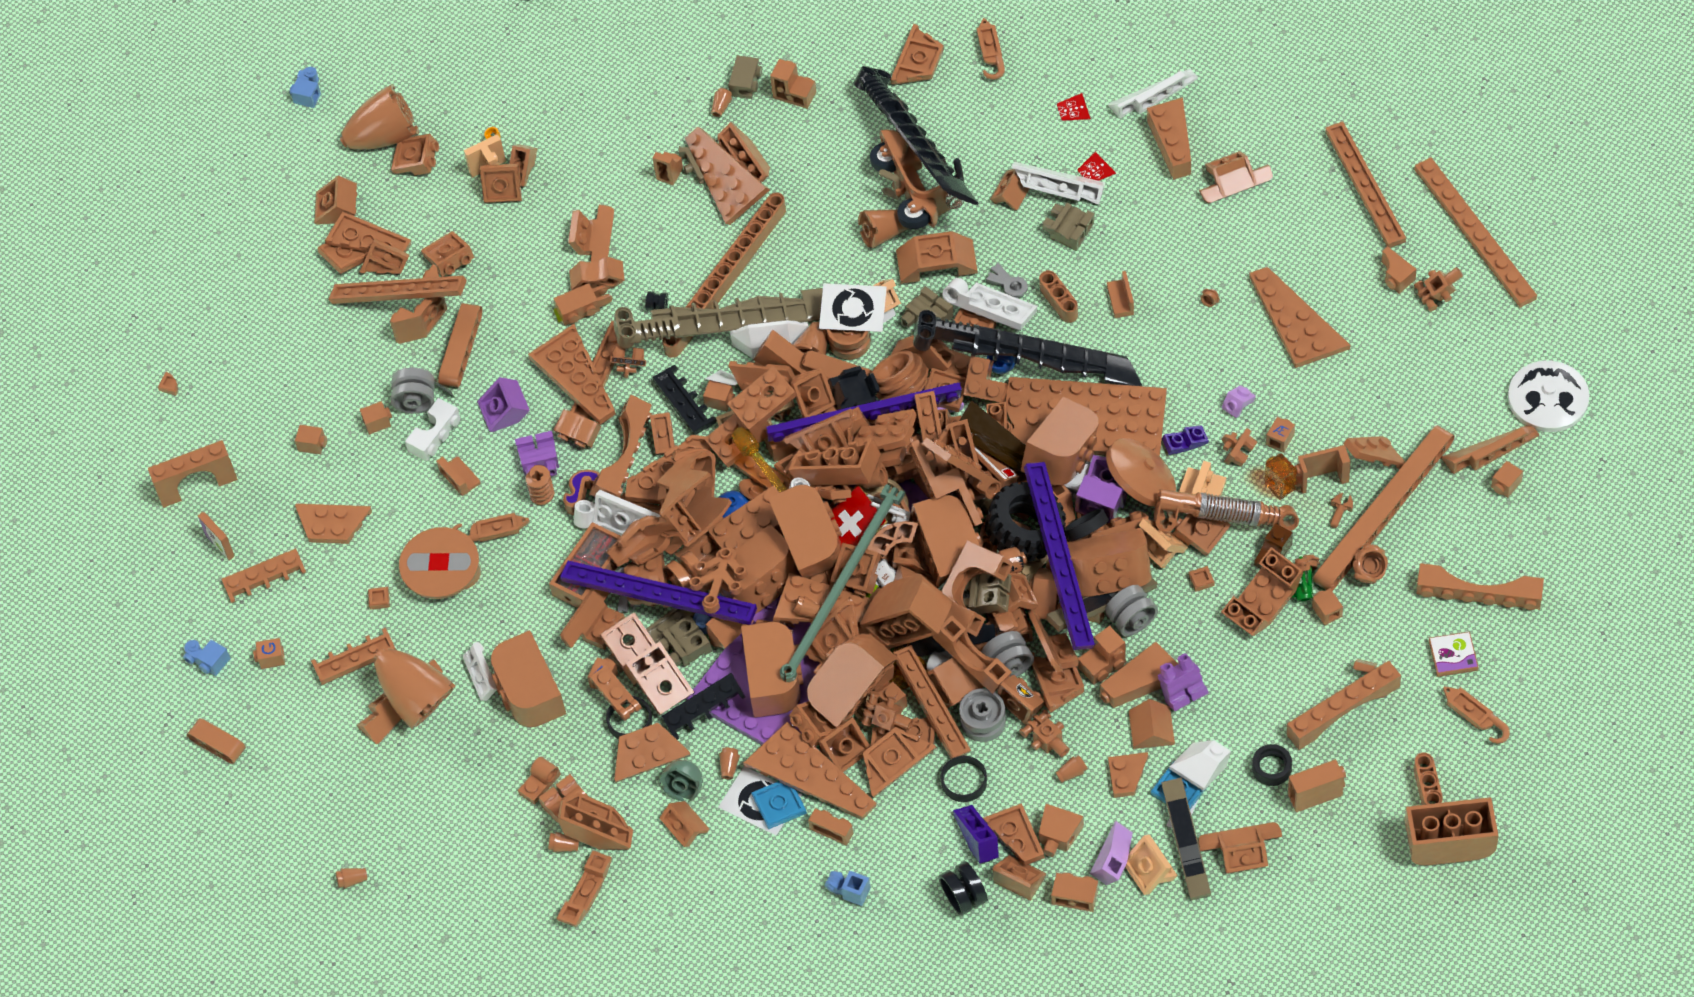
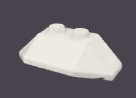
(750, 337)

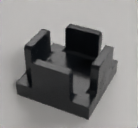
(853, 388)

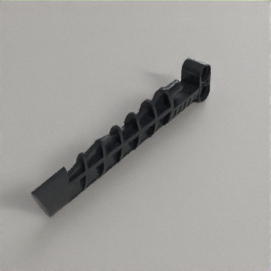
(875, 84)
(1051, 354)

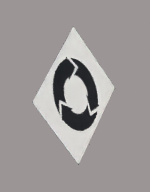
(852, 307)
(740, 800)

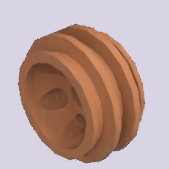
(900, 375)

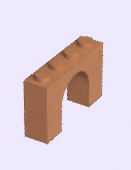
(210, 458)
(972, 562)

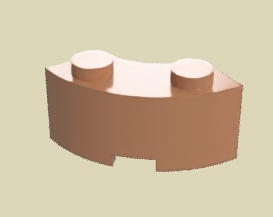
(597, 273)
(891, 535)

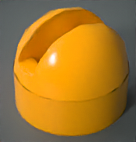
(490, 130)

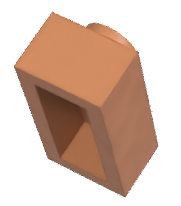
(830, 826)

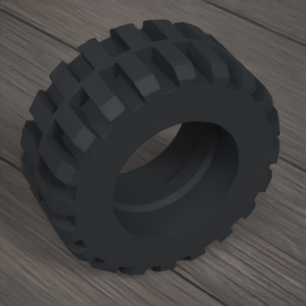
(1006, 532)

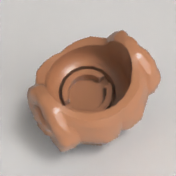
(1370, 564)

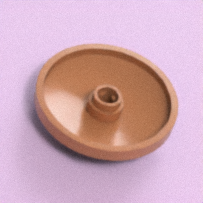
(1139, 470)

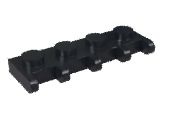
(682, 400)
(702, 704)

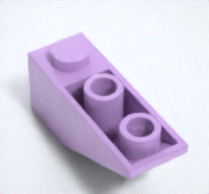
(1113, 855)

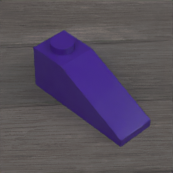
(977, 833)

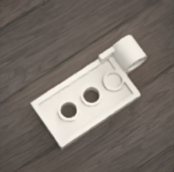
(989, 303)
(608, 512)

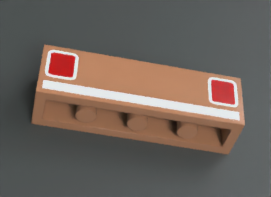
(995, 467)

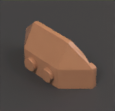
(744, 151)
(960, 438)
(594, 823)

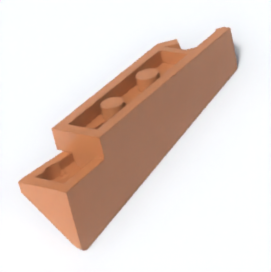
(1488, 450)
(383, 716)

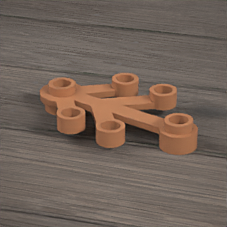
(724, 558)

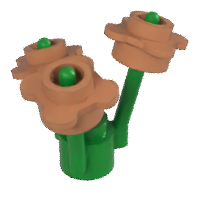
(1304, 590)

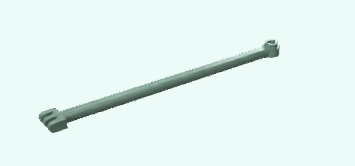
(889, 499)

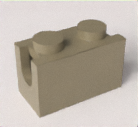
(744, 77)

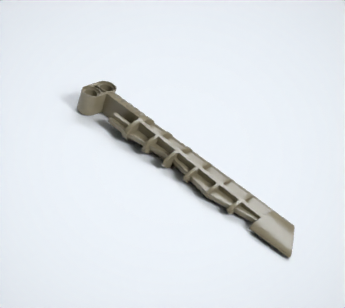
(699, 321)

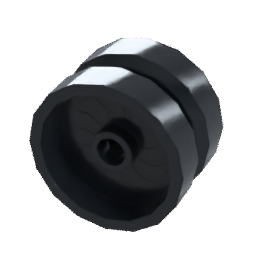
(963, 888)

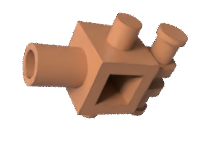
(1438, 287)
(885, 714)
(1046, 735)

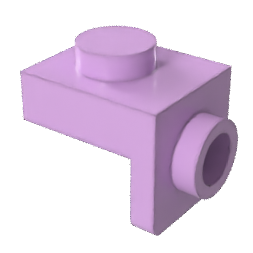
(1237, 400)

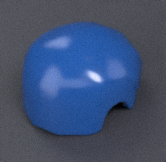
(1002, 364)

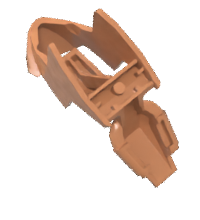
(652, 534)

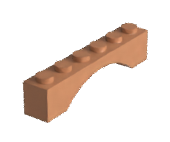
(632, 420)
(1522, 592)
(1315, 721)

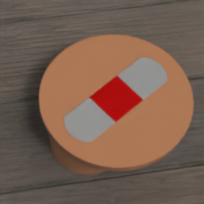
(440, 563)

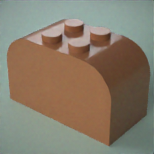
(1063, 441)
(807, 529)
(942, 533)
(1111, 562)
(767, 568)
(906, 611)
(766, 651)
(848, 677)
(526, 681)
(1451, 831)

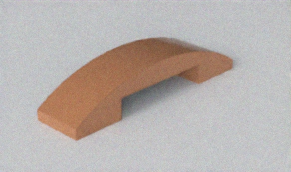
(586, 890)

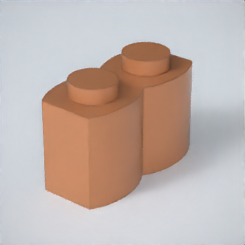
(577, 428)

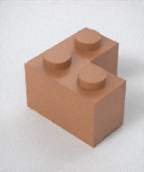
(791, 87)
(979, 383)
(1044, 592)
(1104, 657)

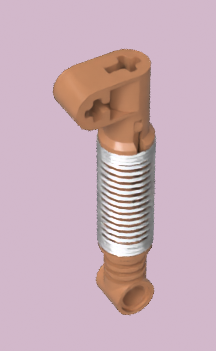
(1216, 507)

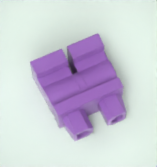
(543, 455)
(1181, 682)

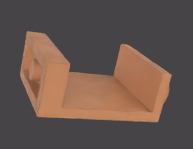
(1322, 463)

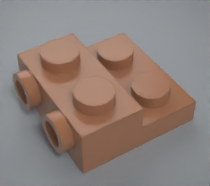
(415, 155)
(448, 253)
(1200, 532)
(864, 576)
(810, 723)

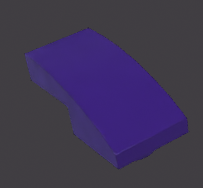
(1183, 441)

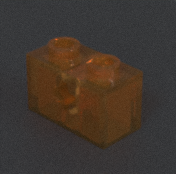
(1280, 476)

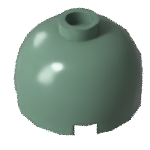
(682, 780)

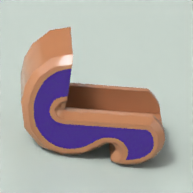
(578, 487)

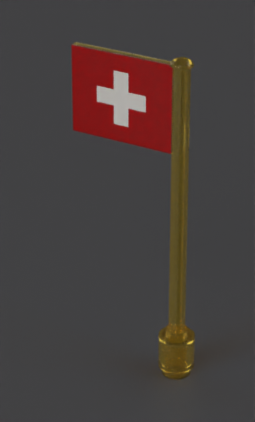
(851, 516)

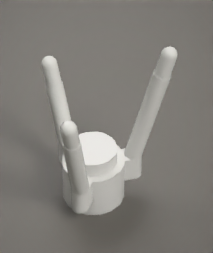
(898, 514)

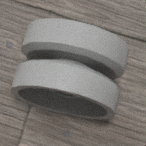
(412, 390)
(1131, 610)
(1011, 651)
(982, 715)

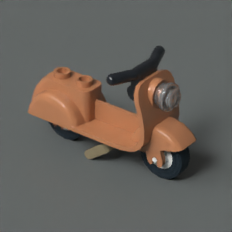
(921, 205)

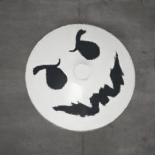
(1548, 396)

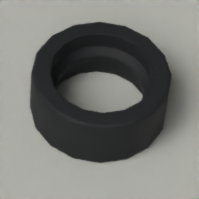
(1272, 779)

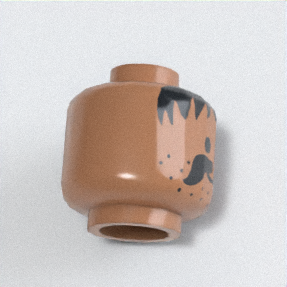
(1015, 556)

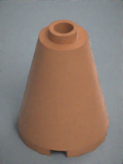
(879, 226)
(812, 339)

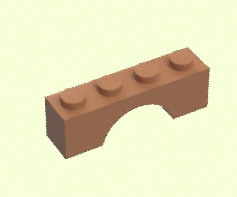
(986, 670)

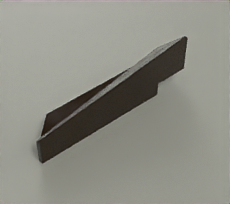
(994, 437)

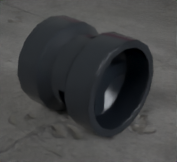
(656, 301)

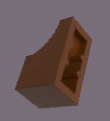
(1277, 538)

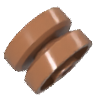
(848, 343)
(682, 572)

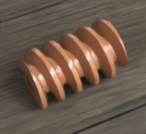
(540, 485)

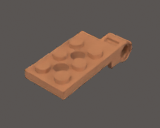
(893, 456)
(983, 481)

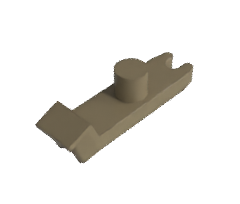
(684, 153)

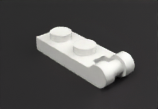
(479, 671)

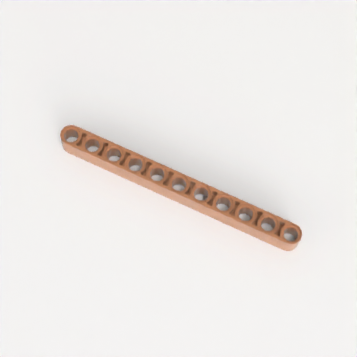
(763, 223)
(1384, 507)

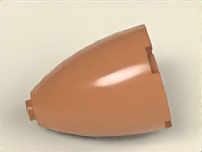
(380, 122)
(411, 685)

